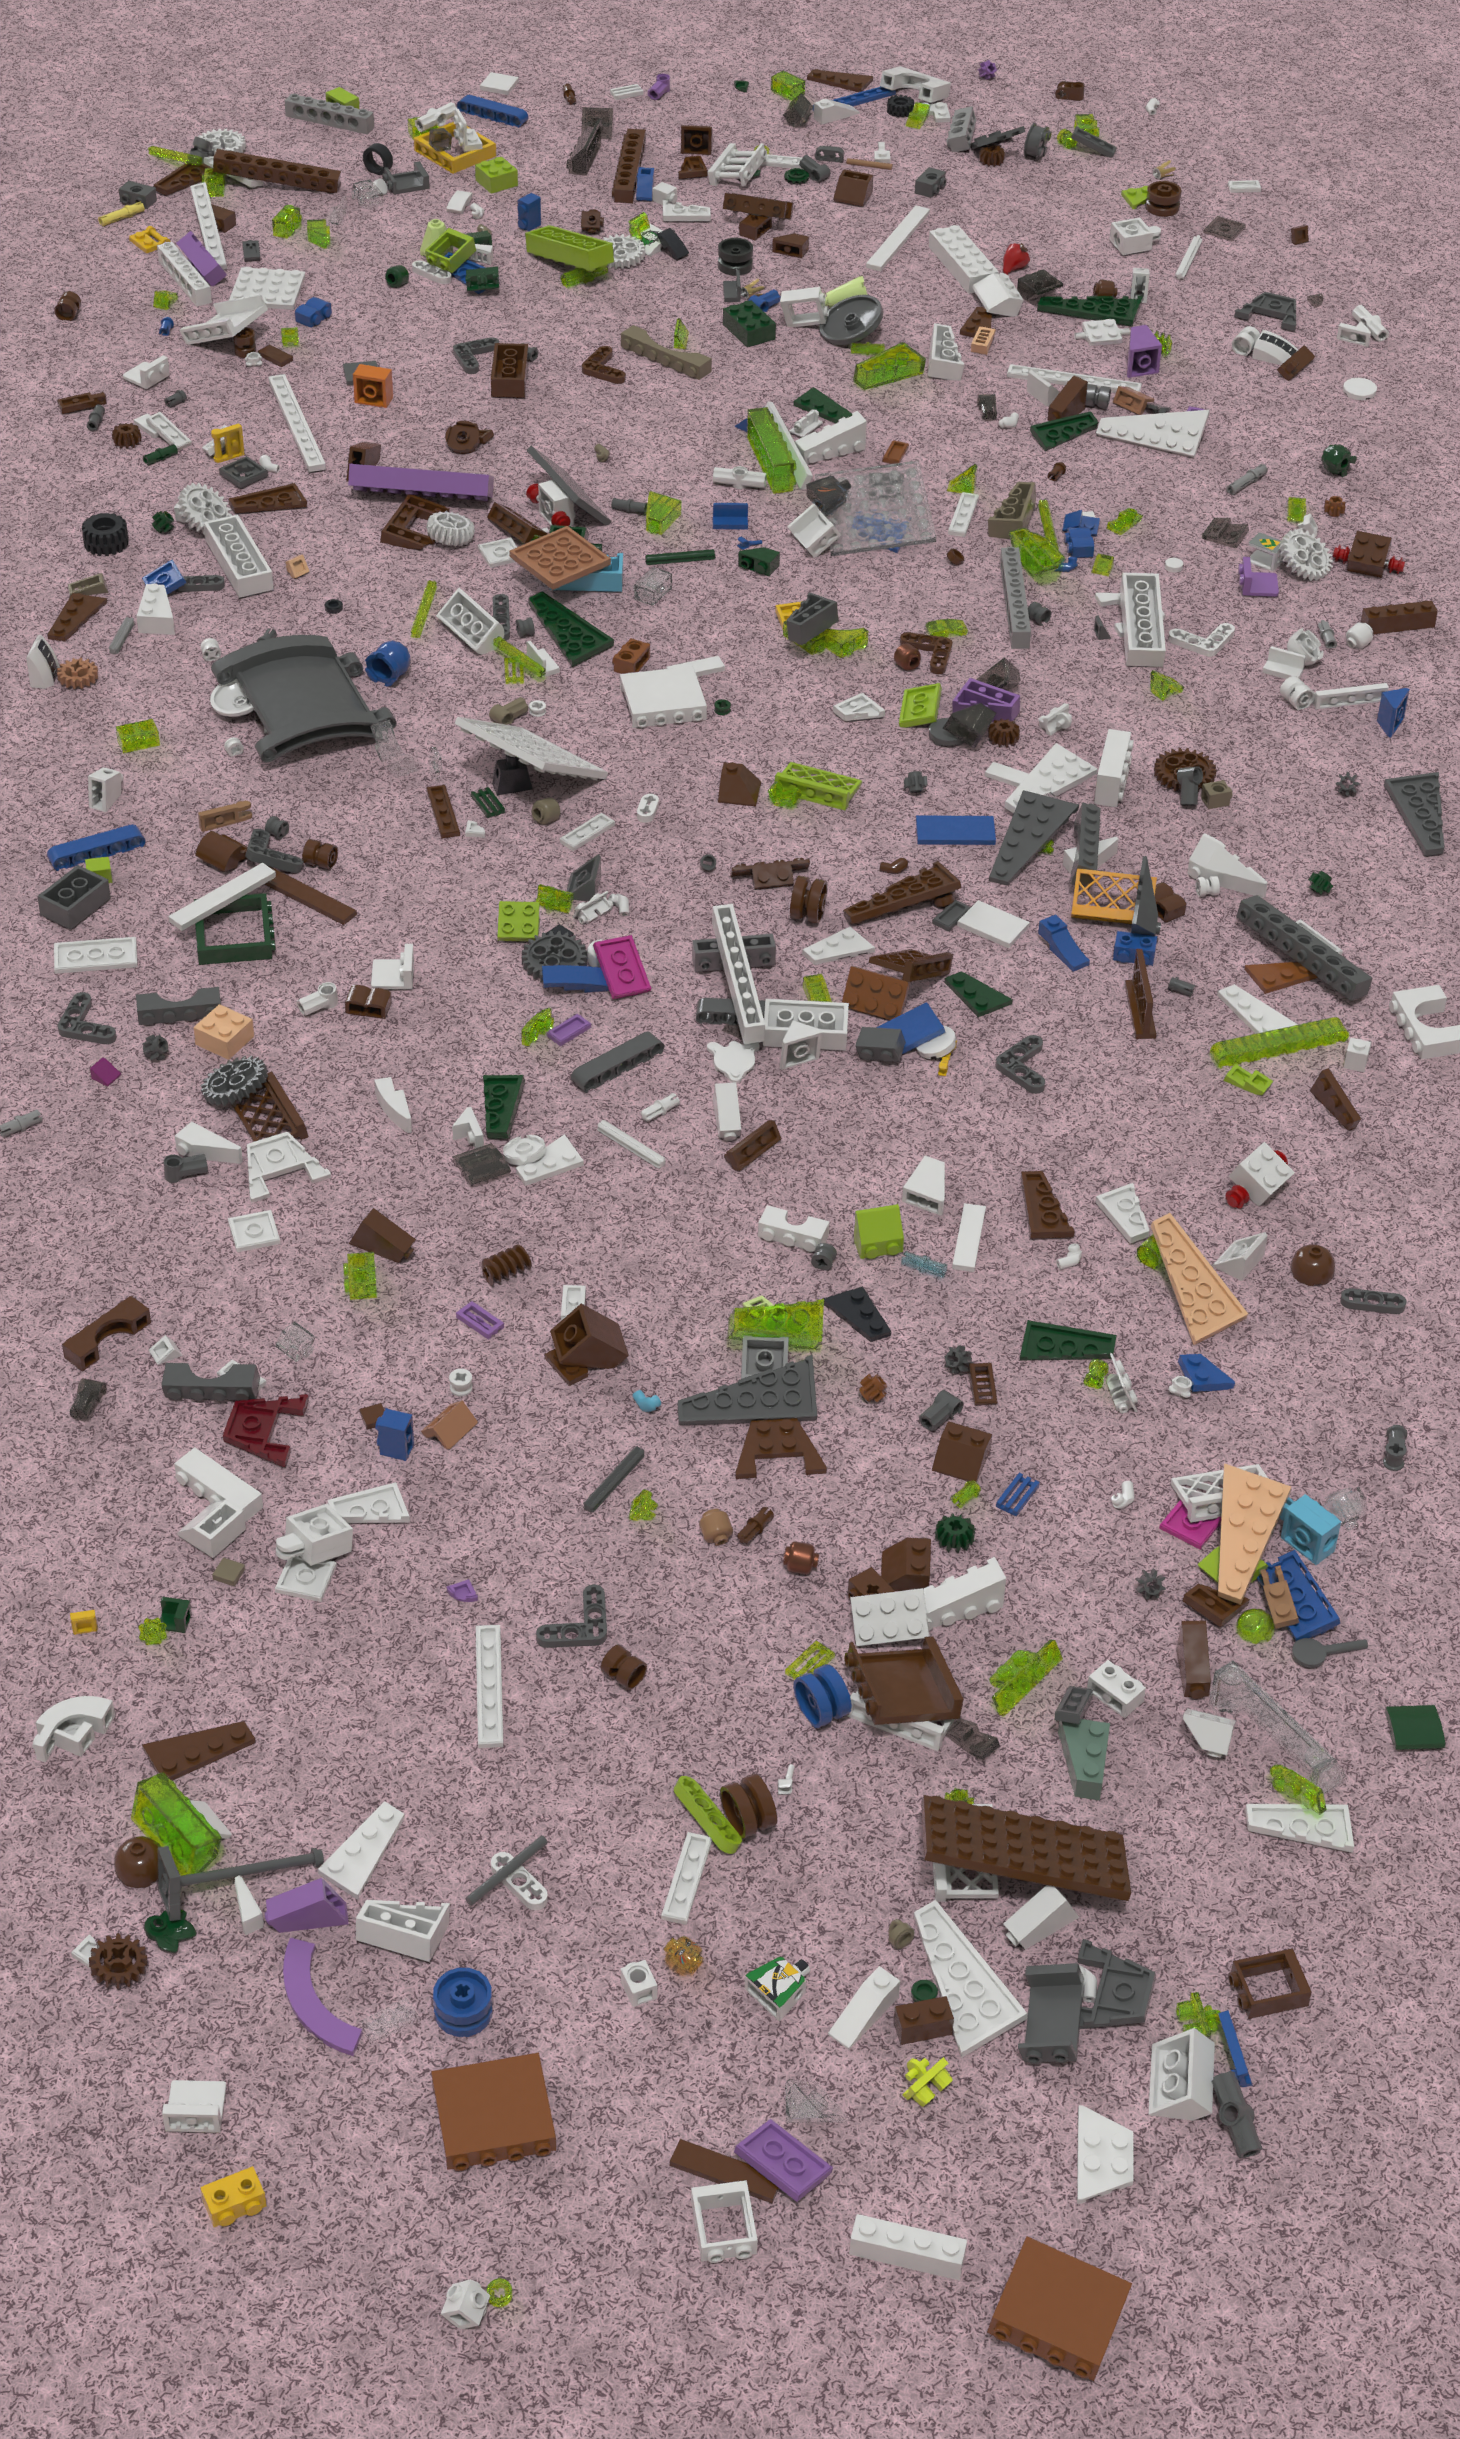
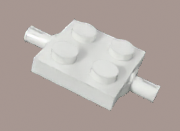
(1101, 332)

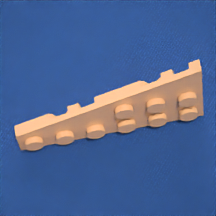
(1200, 1292)
(1247, 1521)

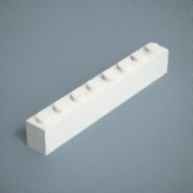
(738, 974)

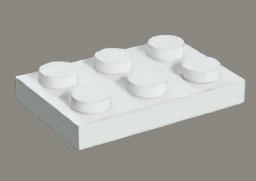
(890, 1617)

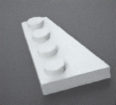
(1252, 1011)
(1301, 1824)
(358, 1856)

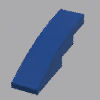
(574, 978)

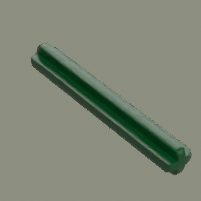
(677, 557)

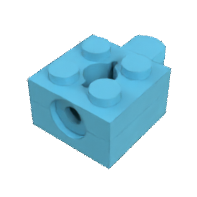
(1310, 1528)

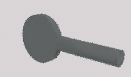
(1158, 408)
(1312, 1653)

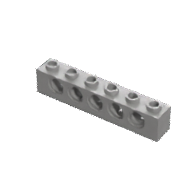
(329, 114)

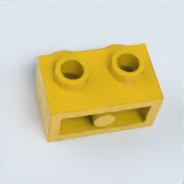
(233, 2197)

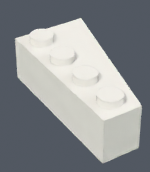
(944, 357)

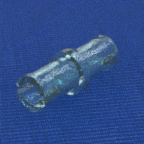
(924, 1264)

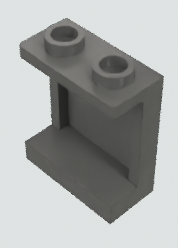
(407, 181)

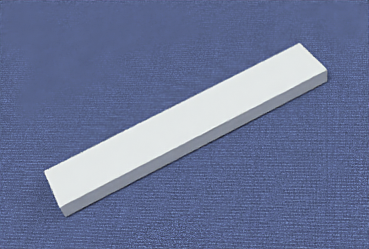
(222, 896)
(489, 1686)

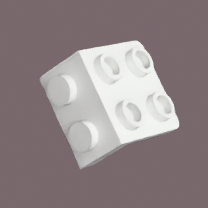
(147, 373)

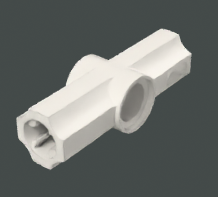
(435, 117)
(1373, 322)
(739, 477)

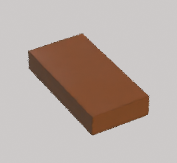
(895, 452)

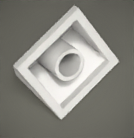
(1041, 388)
(800, 1045)
(1242, 1256)

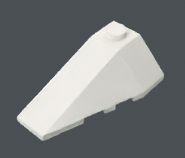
(1213, 859)

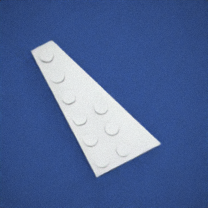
(1167, 432)
(1055, 773)
(976, 1995)

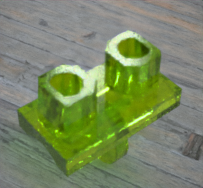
(554, 898)
(1202, 2020)

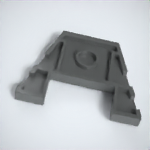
(995, 137)
(1271, 305)
(1122, 1990)

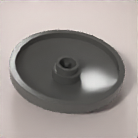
(852, 320)

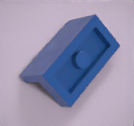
(730, 516)

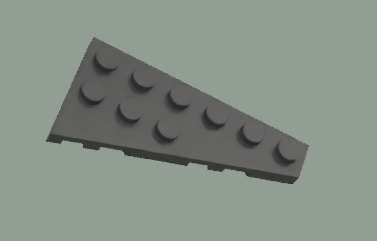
(1420, 807)

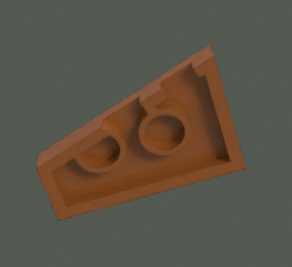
(1278, 975)

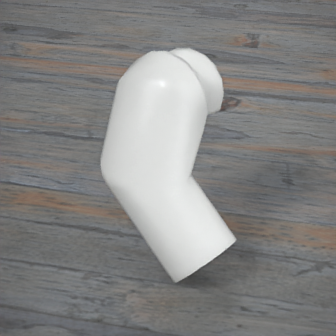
(1152, 104)
(1009, 422)
(265, 462)
(621, 902)
(1072, 1259)
(1090, 1985)

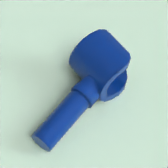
(745, 543)

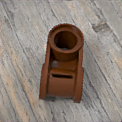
(1071, 91)

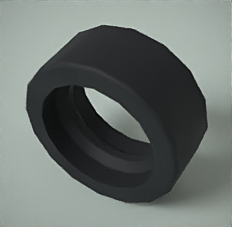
(385, 155)

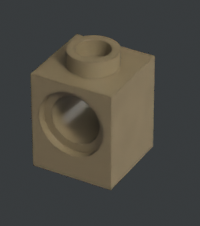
(1216, 794)

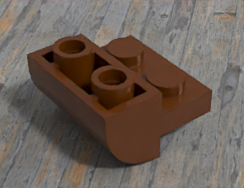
(220, 851)

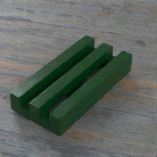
(475, 796)

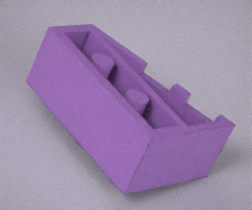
(201, 259)
(1000, 701)

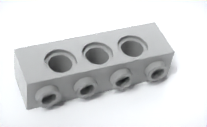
(961, 129)

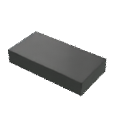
(950, 915)

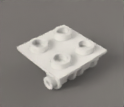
(1119, 1387)

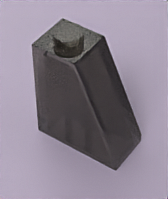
(970, 723)

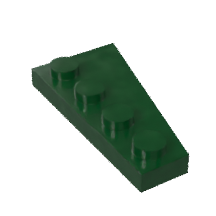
(827, 408)
(1062, 430)
(501, 1103)
(1059, 1342)

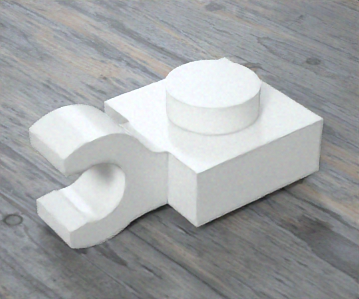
(882, 155)

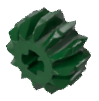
(955, 1532)

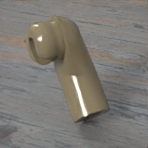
(603, 453)

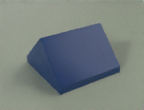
(1392, 710)

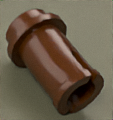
(1058, 469)

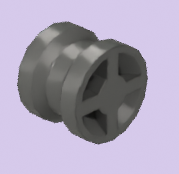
(525, 627)
(277, 827)
(824, 1256)

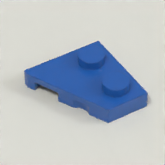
(1204, 1374)

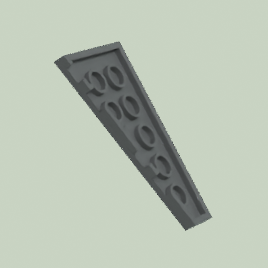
(1029, 831)
(762, 1396)

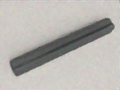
(613, 1479)

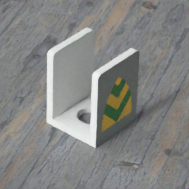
(1269, 545)

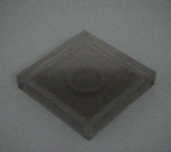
(1224, 228)

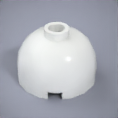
(1306, 644)

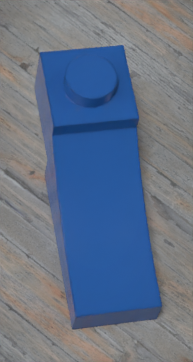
(1062, 943)

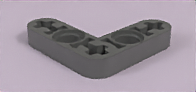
(470, 349)
(259, 853)
(78, 1024)
(1016, 1064)
(583, 1630)

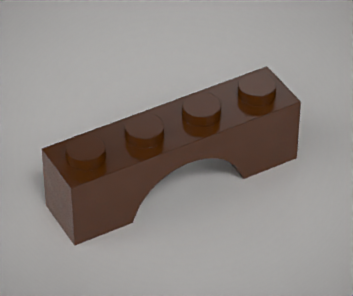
(127, 1317)

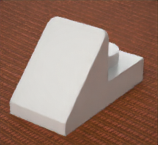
(1357, 335)
(468, 1127)

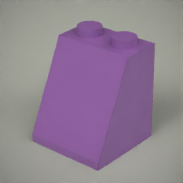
(1143, 352)

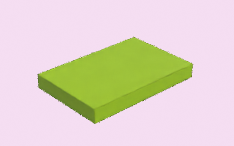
(920, 705)

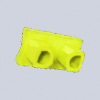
(937, 2075)

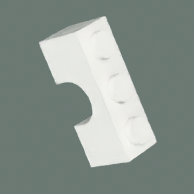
(774, 1227)

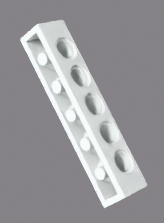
(184, 274)

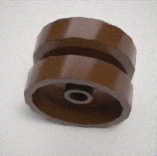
(1163, 198)
(808, 899)
(748, 1805)

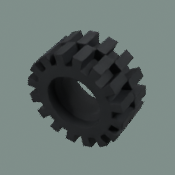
(900, 106)

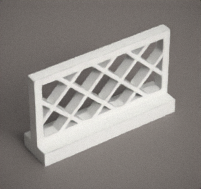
(1205, 1505)
(922, 1733)
(943, 1882)

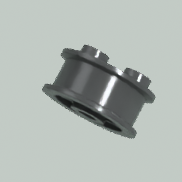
(1037, 141)

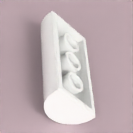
(471, 622)

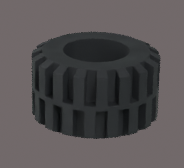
(105, 534)

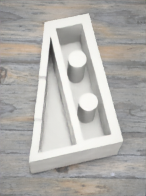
(155, 611)

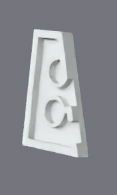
(837, 946)

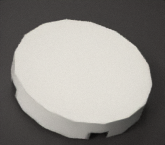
(1359, 388)
(938, 1046)
(524, 1150)

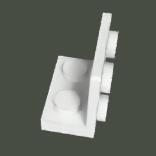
(466, 137)
(394, 972)
(194, 2106)

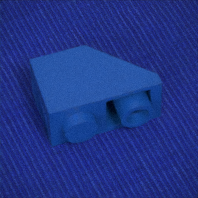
(645, 184)

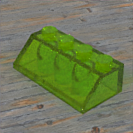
(174, 1822)

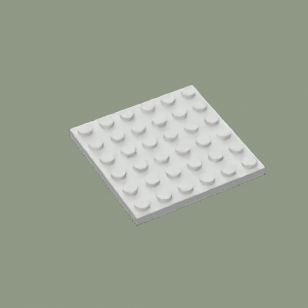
(531, 749)

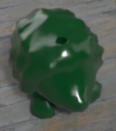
(1337, 459)

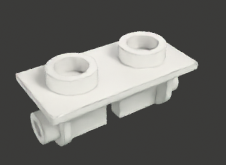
(806, 424)
(587, 910)

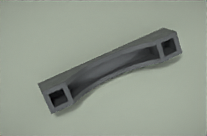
(1088, 827)

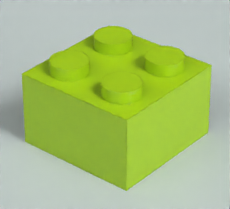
(496, 175)

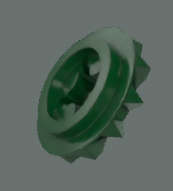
(796, 175)

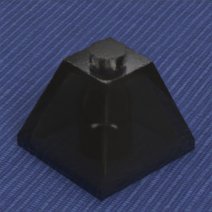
(1001, 675)

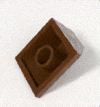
(738, 785)

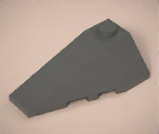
(1145, 910)

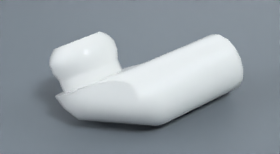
(477, 211)
(1126, 1497)

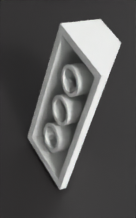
(827, 1016)

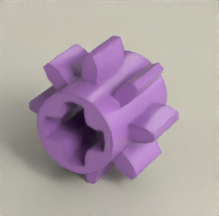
(987, 69)

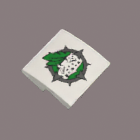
(651, 241)

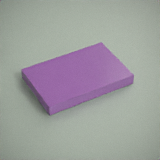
(783, 2160)

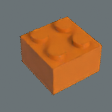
(373, 386)

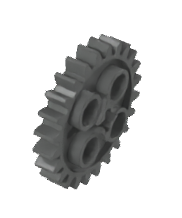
(552, 951)
(234, 1080)

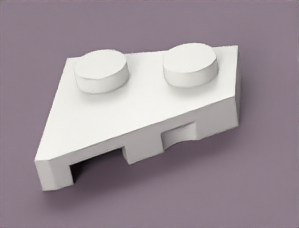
(858, 708)

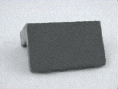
(732, 289)

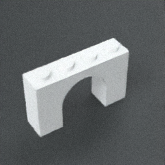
(930, 88)
(1425, 1040)

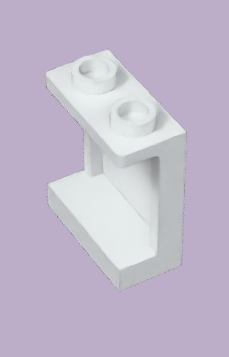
(814, 530)

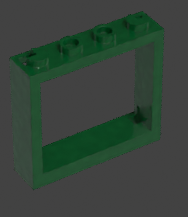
(242, 951)

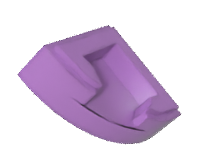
(463, 1590)

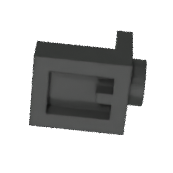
(251, 250)

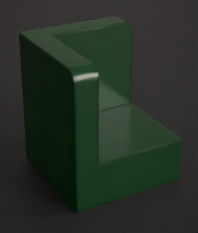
(175, 1614)

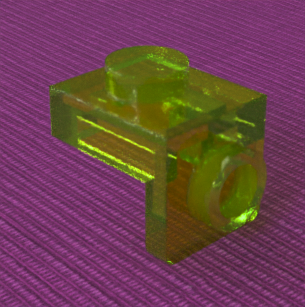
(638, 224)
(783, 797)

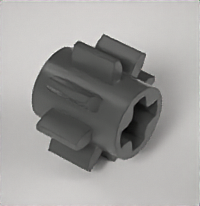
(915, 782)
(1351, 787)
(155, 1047)
(958, 1359)
(1149, 1577)

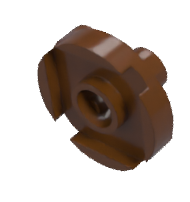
(462, 446)

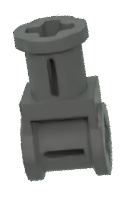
(1395, 1448)

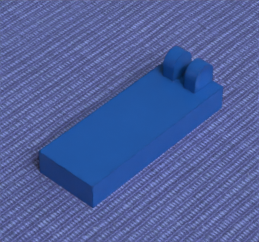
(1241, 2069)

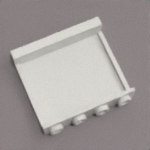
(230, 319)
(663, 696)

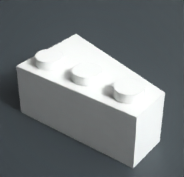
(403, 1928)

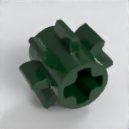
(162, 521)
(1320, 882)

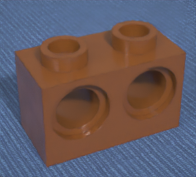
(631, 657)

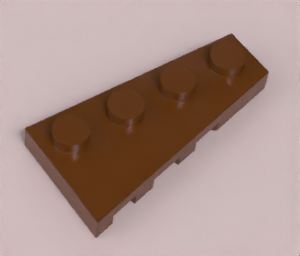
(846, 81)
(181, 178)
(271, 499)

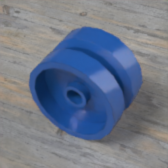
(822, 1696)
(462, 2002)

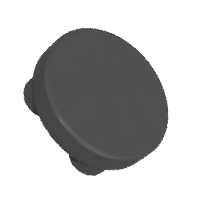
(941, 736)

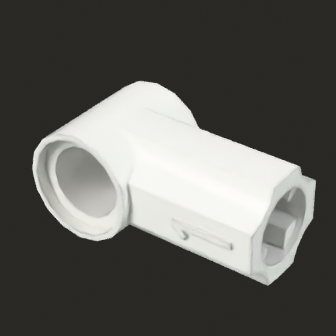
(325, 997)

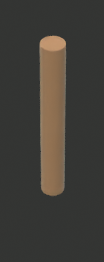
(869, 164)

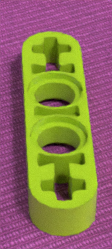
(692, 1797)

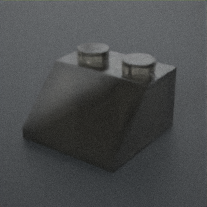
(591, 114)

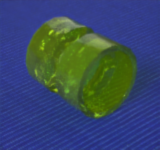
(1149, 1253)

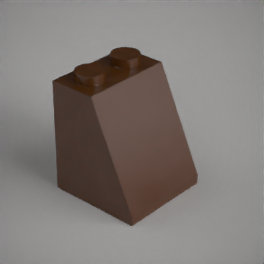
(589, 1340)

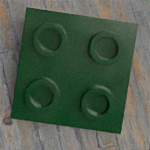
(482, 278)

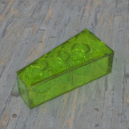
(889, 367)

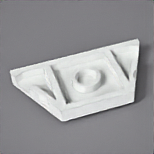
(1102, 2155)

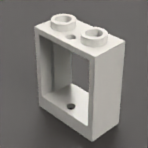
(800, 296)
(717, 2197)

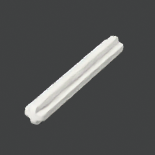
(631, 1144)

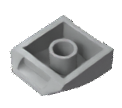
(763, 1354)

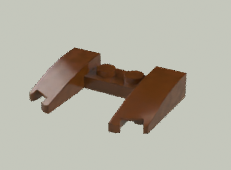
(396, 530)

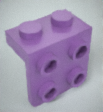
(1256, 582)

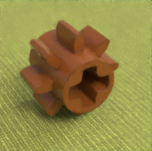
(1334, 506)
(873, 1388)

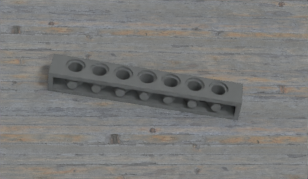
(1304, 947)

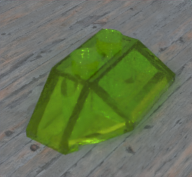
(1036, 552)

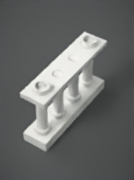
(724, 167)

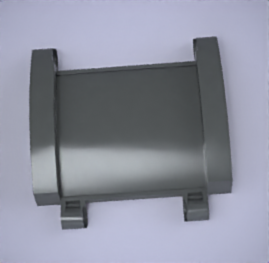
(300, 692)

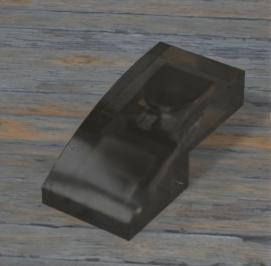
(969, 1738)

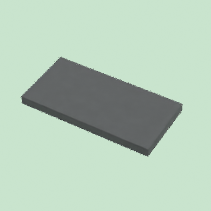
(569, 486)

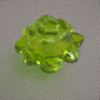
(152, 1631)

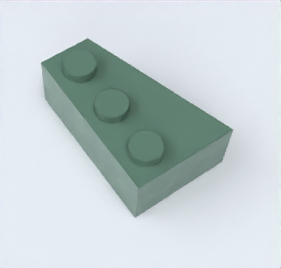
(1085, 1755)

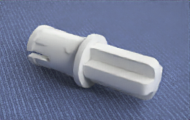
(660, 1107)

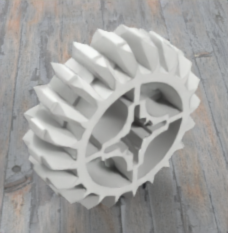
(450, 528)

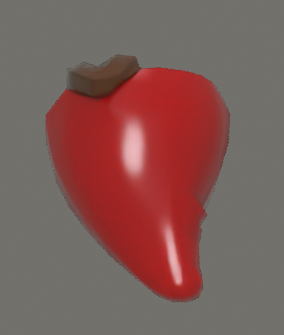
(1015, 258)

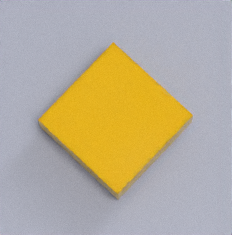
(83, 1622)

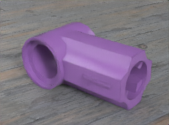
(660, 87)

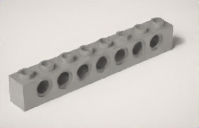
(1015, 598)

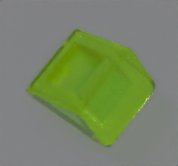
(1103, 564)

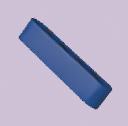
(492, 110)
(95, 846)

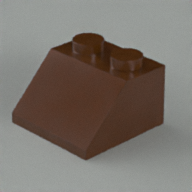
(696, 140)
(962, 1452)
(907, 1564)

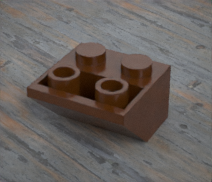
(853, 187)

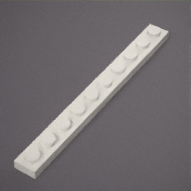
(297, 423)

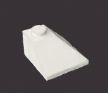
(1210, 1731)

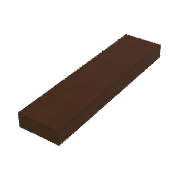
(443, 811)
(721, 2169)

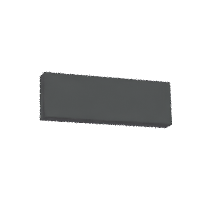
(1093, 142)
(1073, 1704)

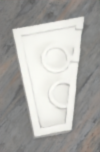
(678, 212)
(558, 1158)
(1124, 1212)
(373, 1505)

